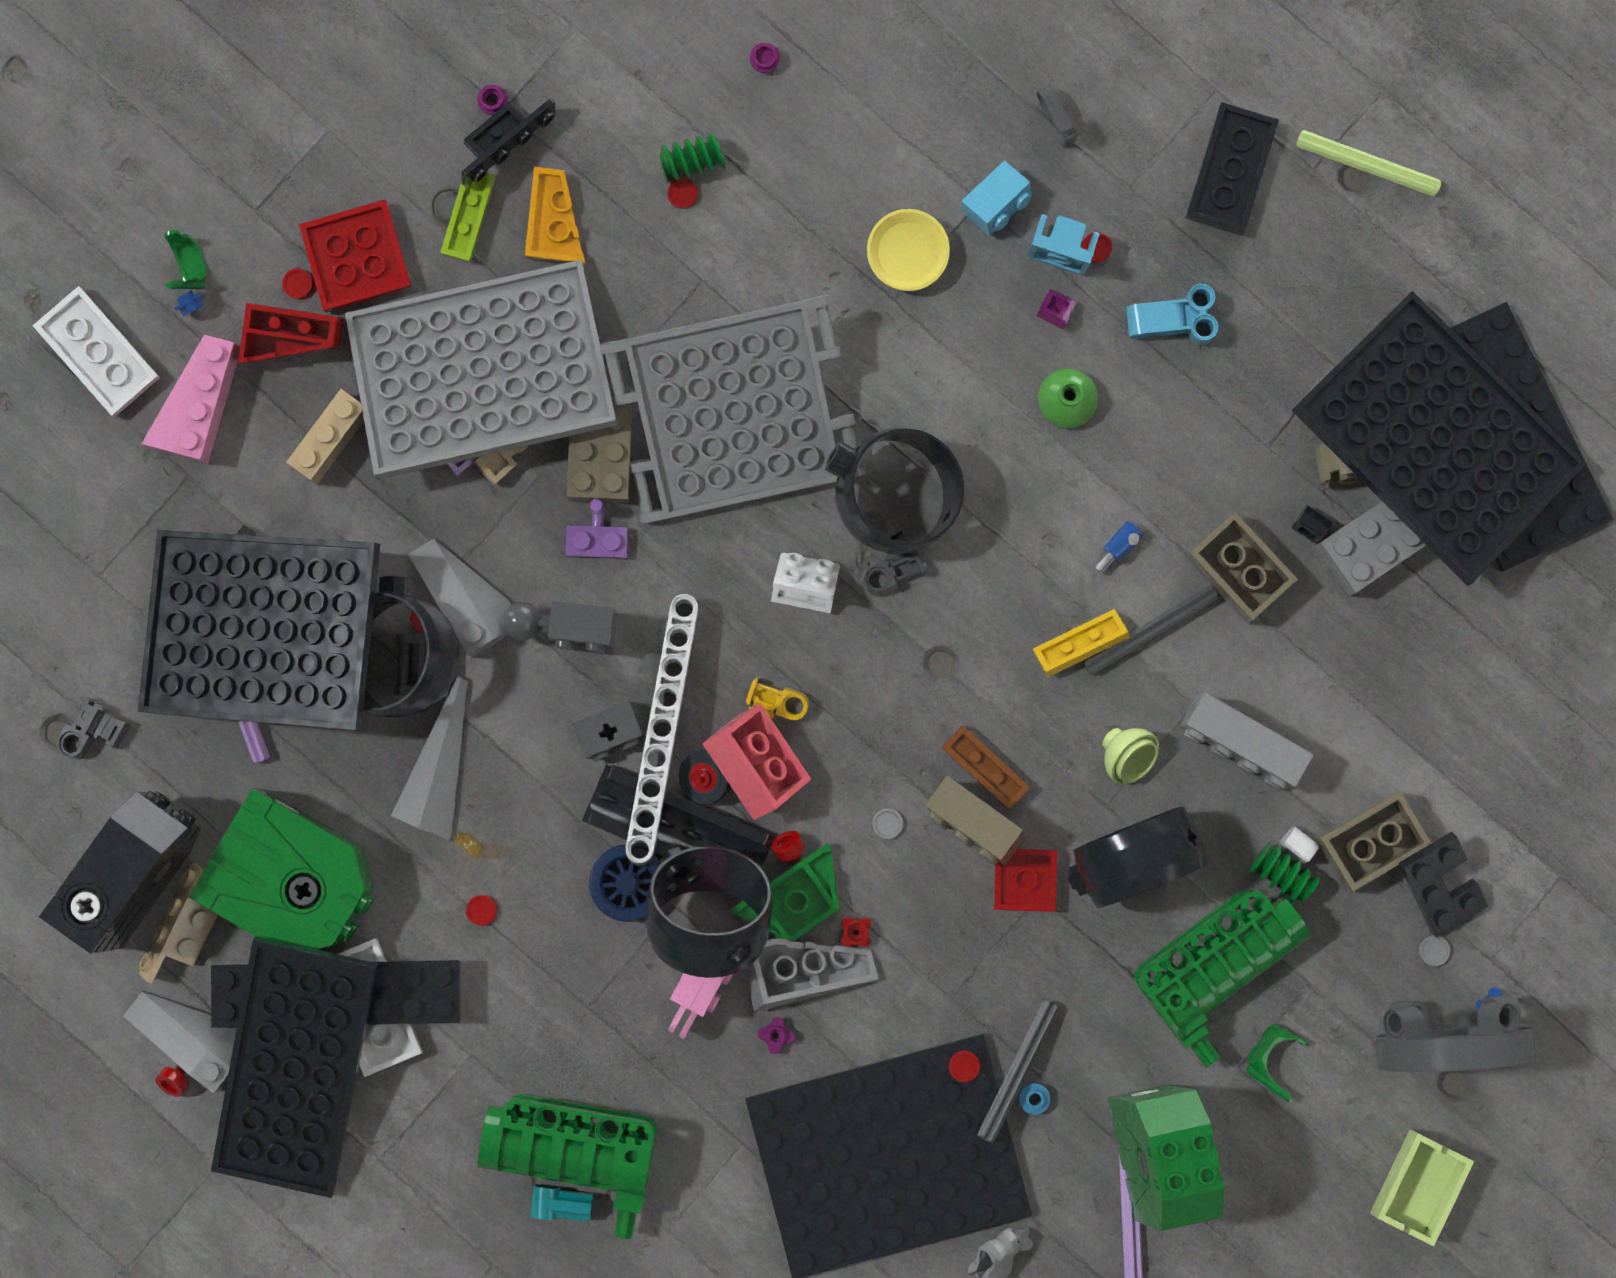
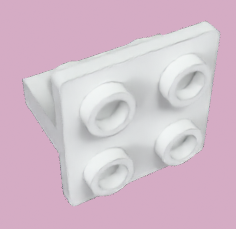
(805, 582)

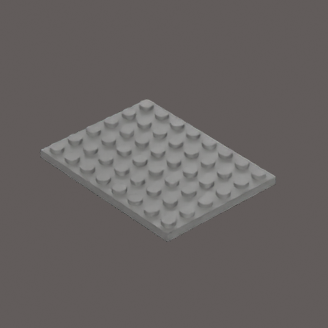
(479, 369)

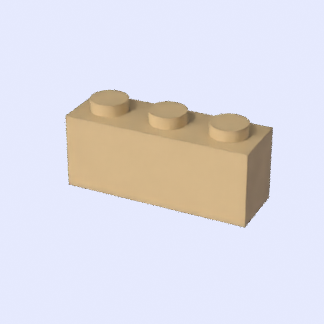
(328, 437)

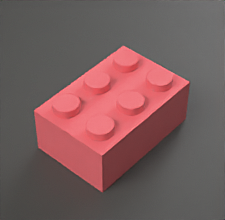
(757, 761)

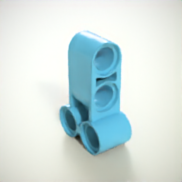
(1173, 317)

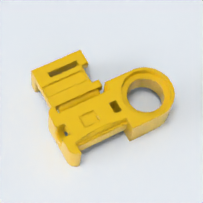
(775, 699)

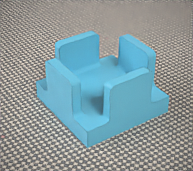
(1063, 245)

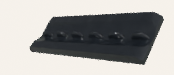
(681, 823)

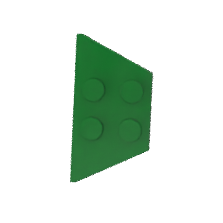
(800, 896)

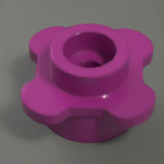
(775, 1044)

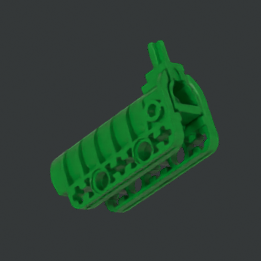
(1221, 966)

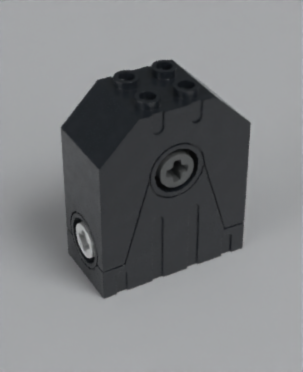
(122, 873)

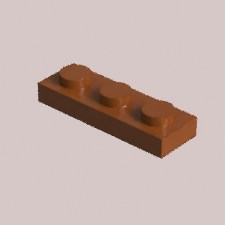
(985, 767)

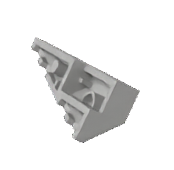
(431, 787)

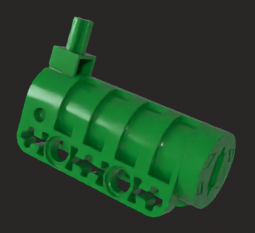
(571, 1151)

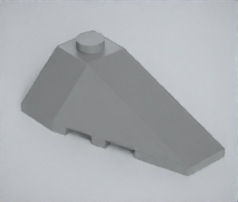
(462, 596)
(801, 971)
(185, 1038)

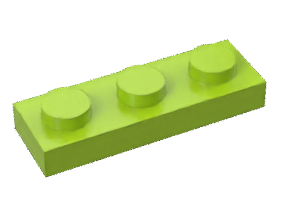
(467, 219)

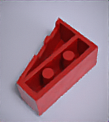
(285, 332)

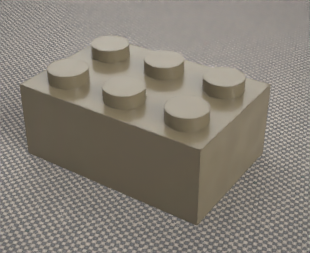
(602, 461)
(1241, 567)
(974, 822)
(1372, 841)

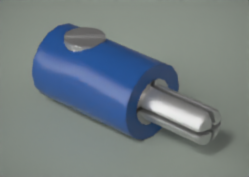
(1119, 545)

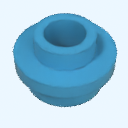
(1030, 1089)

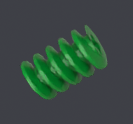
(691, 157)
(1284, 873)

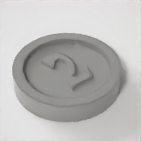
(887, 823)
(1434, 950)

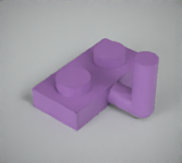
(597, 540)

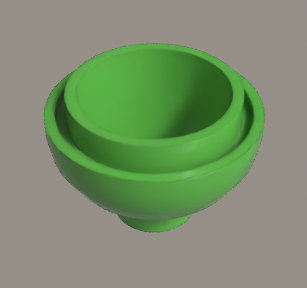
(1060, 411)

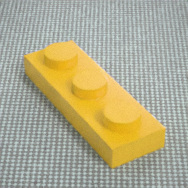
(1081, 643)

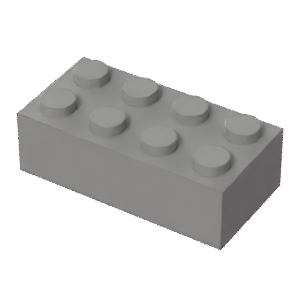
(1368, 547)
(1246, 741)

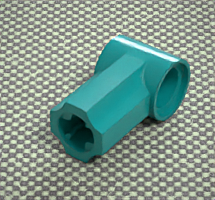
(553, 1203)

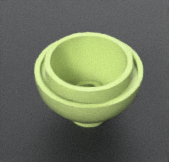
(1129, 754)

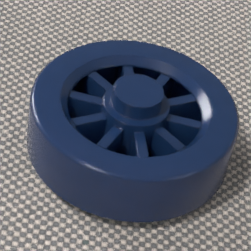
(626, 883)

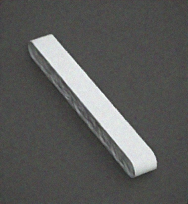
(659, 714)

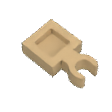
(498, 464)

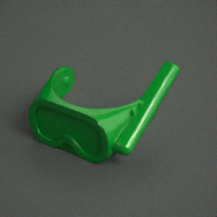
(189, 261)
(1259, 1054)

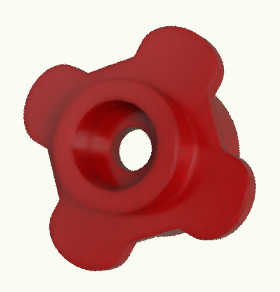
(849, 926)

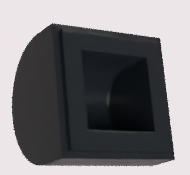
(1312, 524)

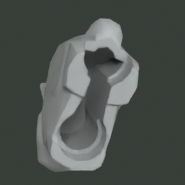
(997, 1255)

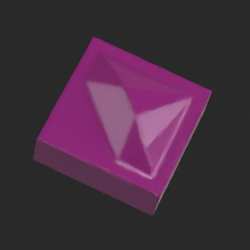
(1056, 309)

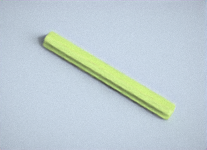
(1368, 163)

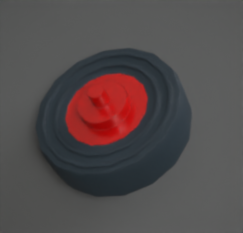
(702, 778)

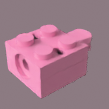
(697, 995)

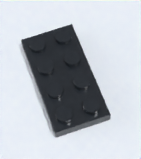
(1232, 168)

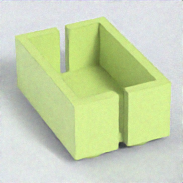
(1421, 1187)

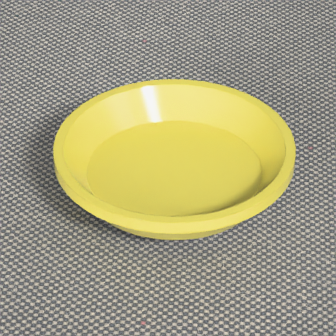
(908, 250)

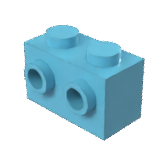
(997, 198)

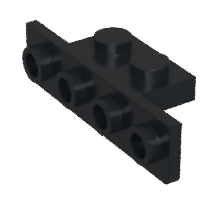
(500, 135)

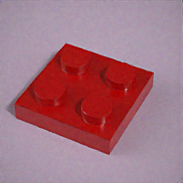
(1027, 881)

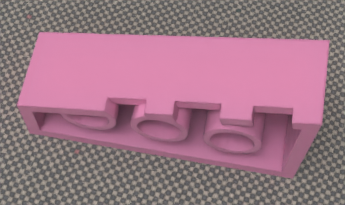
(196, 403)

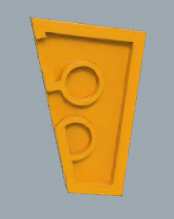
(551, 220)

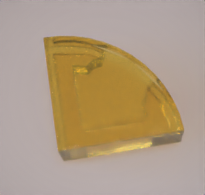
(469, 845)

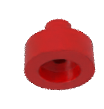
(788, 846)
(172, 1081)

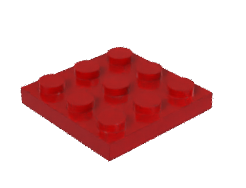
(355, 255)

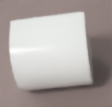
(1298, 845)

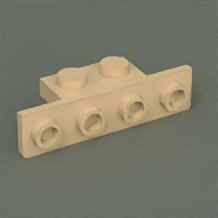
(182, 930)

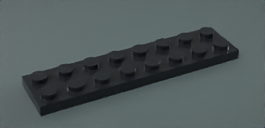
(401, 993)

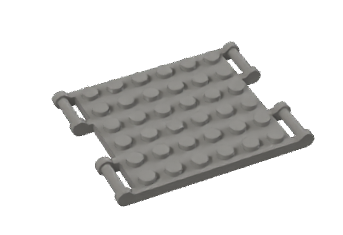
(731, 408)

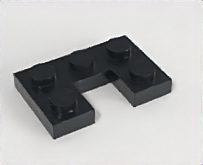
(1438, 906)

